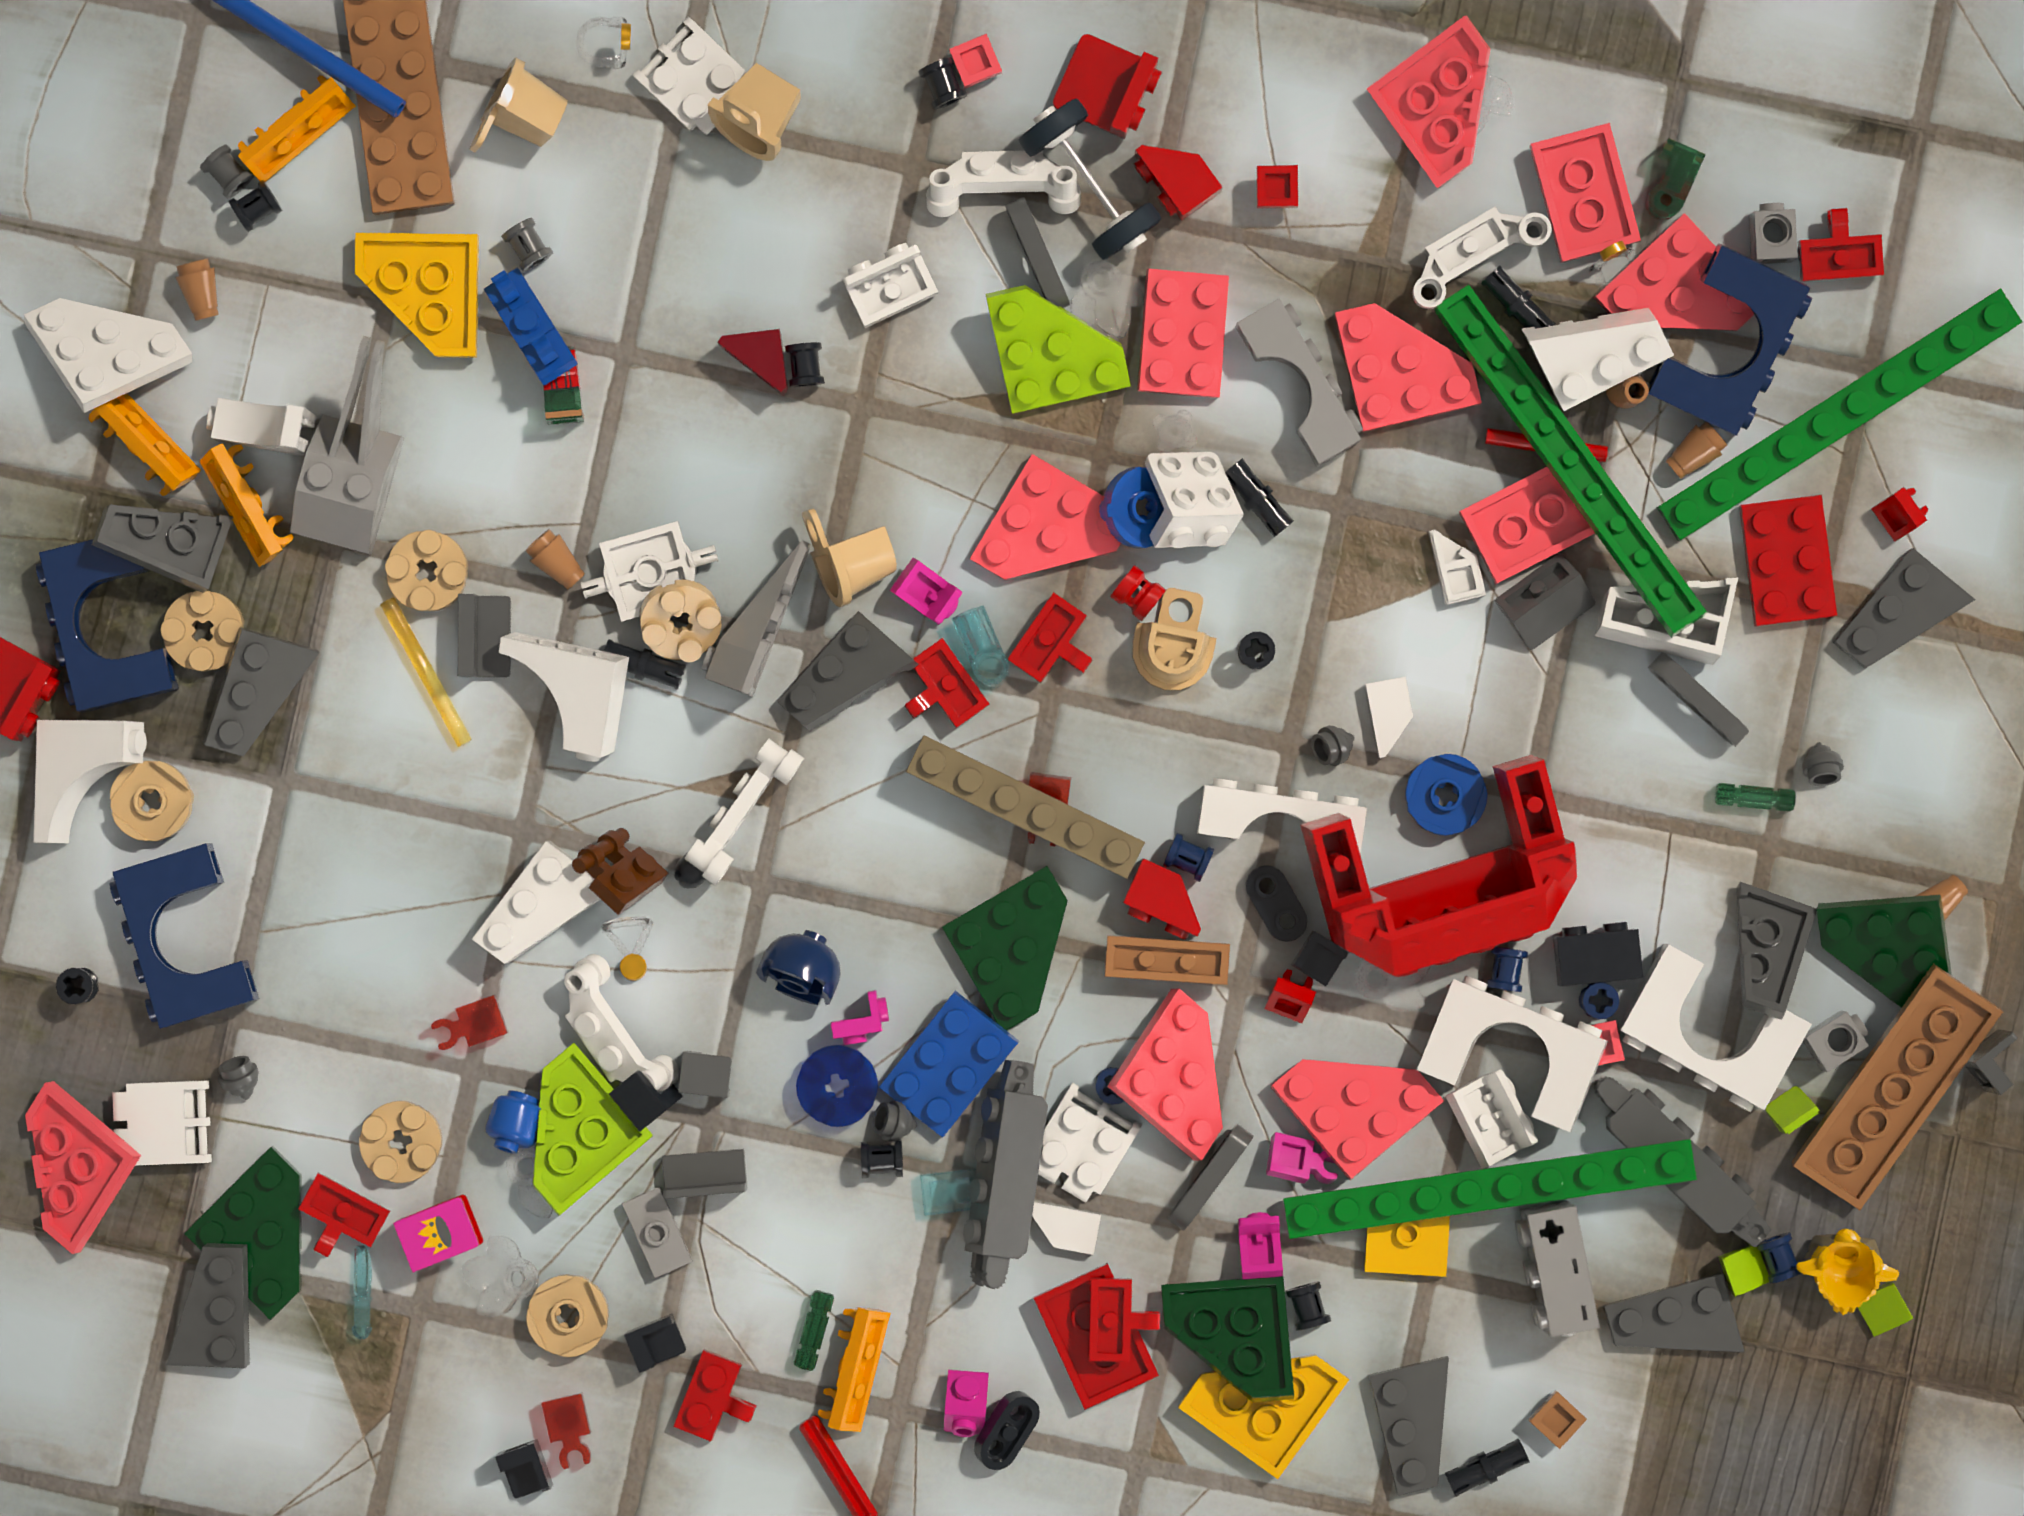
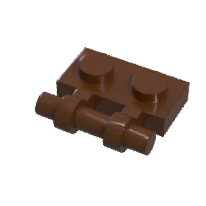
(625, 881)

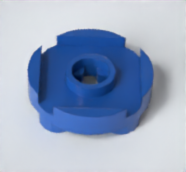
(1120, 507)
(1457, 815)

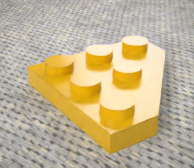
(426, 284)
(1267, 1430)

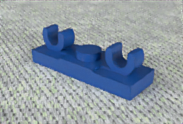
(530, 325)

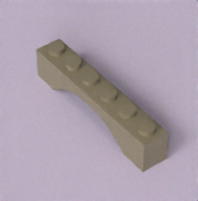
(1025, 807)

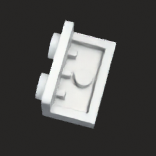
(889, 284)
(1492, 1118)

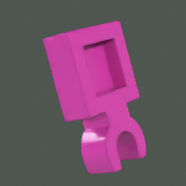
(1294, 1160)

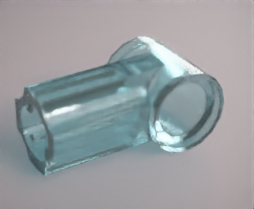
(980, 644)

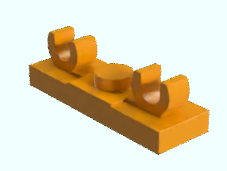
(295, 129)
(147, 441)
(243, 503)
(856, 1369)

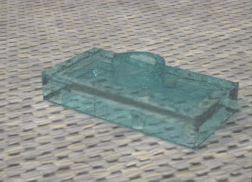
(946, 1191)

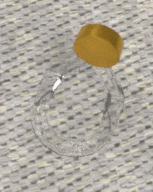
(611, 61)
(1613, 251)
(632, 965)

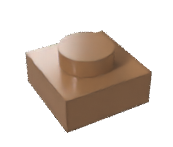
(1557, 1419)

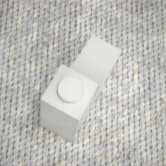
(262, 426)
(584, 685)
(70, 760)

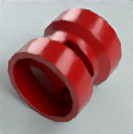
(1144, 600)

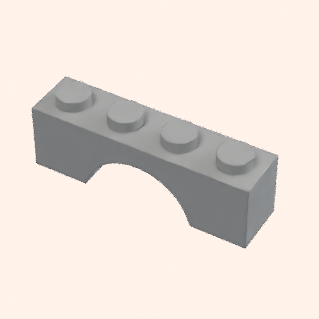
(1274, 337)

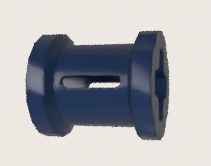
(1188, 857)
(1507, 969)
(1605, 1010)
(1110, 1098)
(1779, 1257)

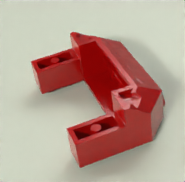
(1455, 905)

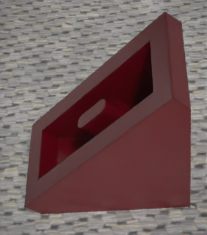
(761, 354)

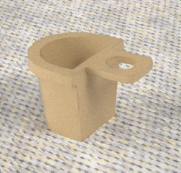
(522, 107)
(756, 112)
(850, 563)
(1173, 652)

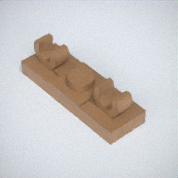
(1167, 960)

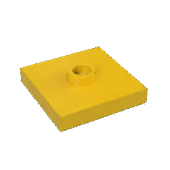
(1408, 1247)

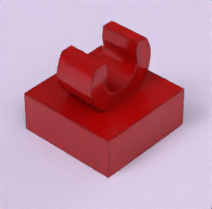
(1277, 186)
(1900, 513)
(1290, 998)

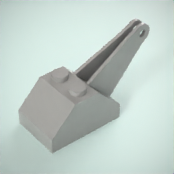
(348, 467)

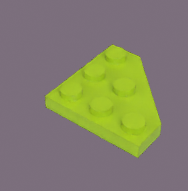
(1051, 352)
(578, 1130)

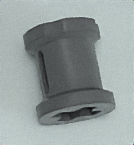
(226, 171)
(527, 244)

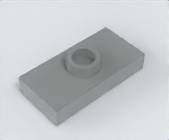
(657, 1232)

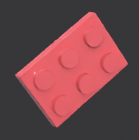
(1584, 192)
(1183, 333)
(1524, 524)

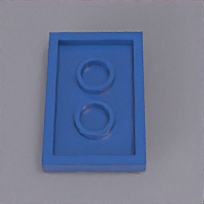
(949, 1064)

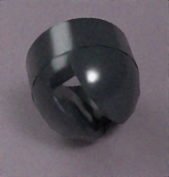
(688, 874)

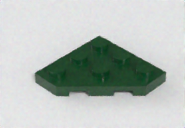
(1887, 940)
(1011, 945)
(266, 1217)
(1235, 1330)

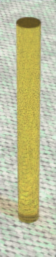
(425, 672)

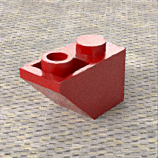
(1180, 176)
(1164, 896)

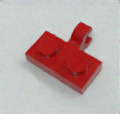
(1840, 255)
(1050, 639)
(946, 685)
(342, 1212)
(1113, 1319)
(711, 1396)

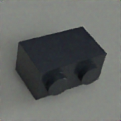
(1597, 955)

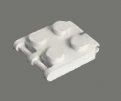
(690, 76)
(164, 1121)
(1084, 1145)

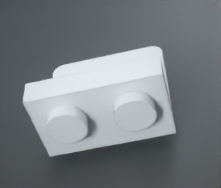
(1195, 500)

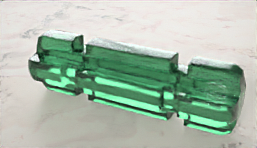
(1755, 797)
(814, 1330)

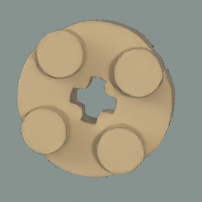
(403, 570)
(673, 600)
(179, 630)
(127, 804)
(388, 1162)
(559, 1337)

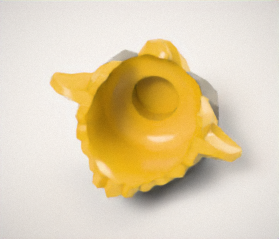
(1846, 1268)

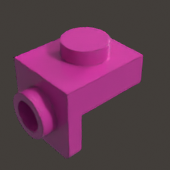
(926, 591)
(856, 1029)
(1260, 1246)
(965, 1402)

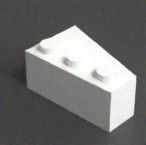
(1597, 353)
(1630, 621)
(536, 904)

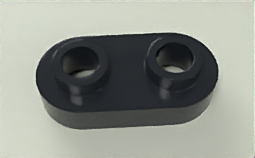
(1275, 904)
(1007, 1429)

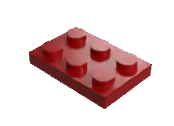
(1788, 560)
(1068, 1322)

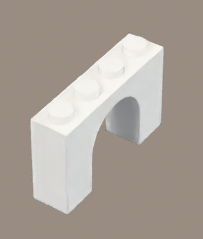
(1655, 1024)
(1571, 1050)

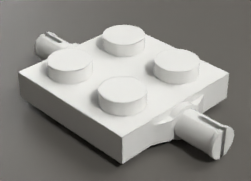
(643, 562)

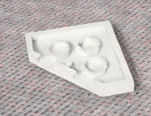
(104, 350)

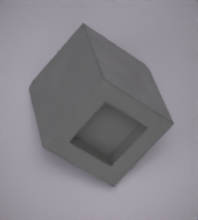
(705, 1074)

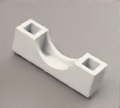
(1229, 811)

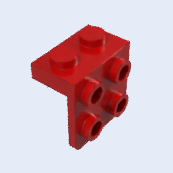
(1108, 84)
(23, 689)

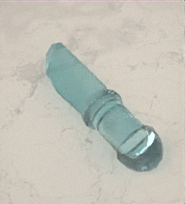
(362, 1292)

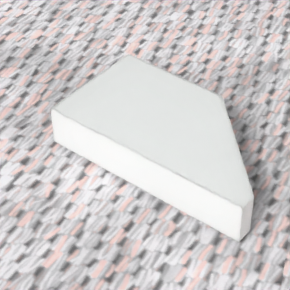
(1456, 569)
(1389, 711)
(1068, 1227)

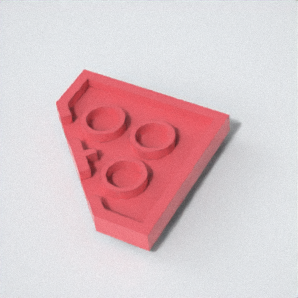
(1438, 99)
(1669, 284)
(1400, 370)
(1044, 524)
(1173, 1076)
(1356, 1107)
(75, 1165)

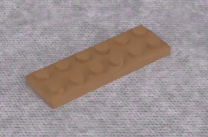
(405, 153)
(1896, 1087)

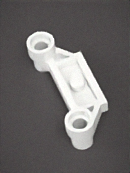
(999, 174)
(1473, 245)
(774, 763)
(603, 1031)

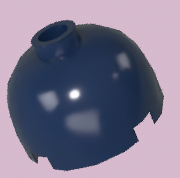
(802, 967)

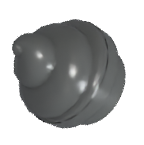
(1332, 745)
(1822, 766)
(238, 1076)
(893, 1121)

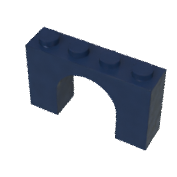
(1729, 397)
(93, 680)
(144, 895)

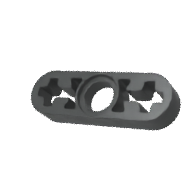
(1036, 252)
(1698, 699)
(1210, 1177)

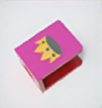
(438, 1232)

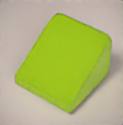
(1791, 1110)
(1744, 1270)
(1885, 1310)

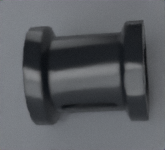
(942, 83)
(255, 205)
(805, 364)
(1262, 639)
(64, 985)
(881, 1159)
(1308, 1306)

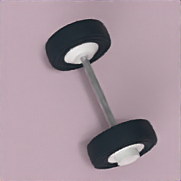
(1053, 129)

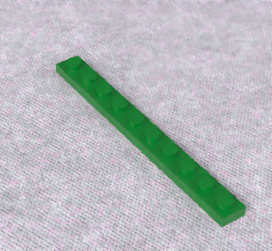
(1839, 414)
(1570, 461)
(1490, 1188)

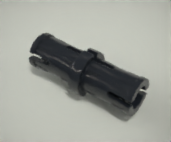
(1516, 300)
(1258, 498)
(647, 665)
(1487, 1467)

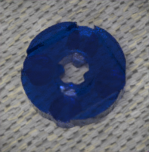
(825, 1105)

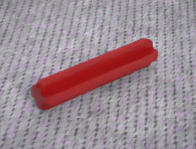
(836, 1467)

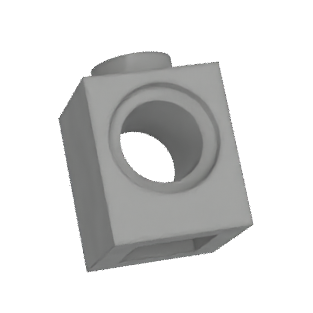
(1764, 250)
(1818, 1046)

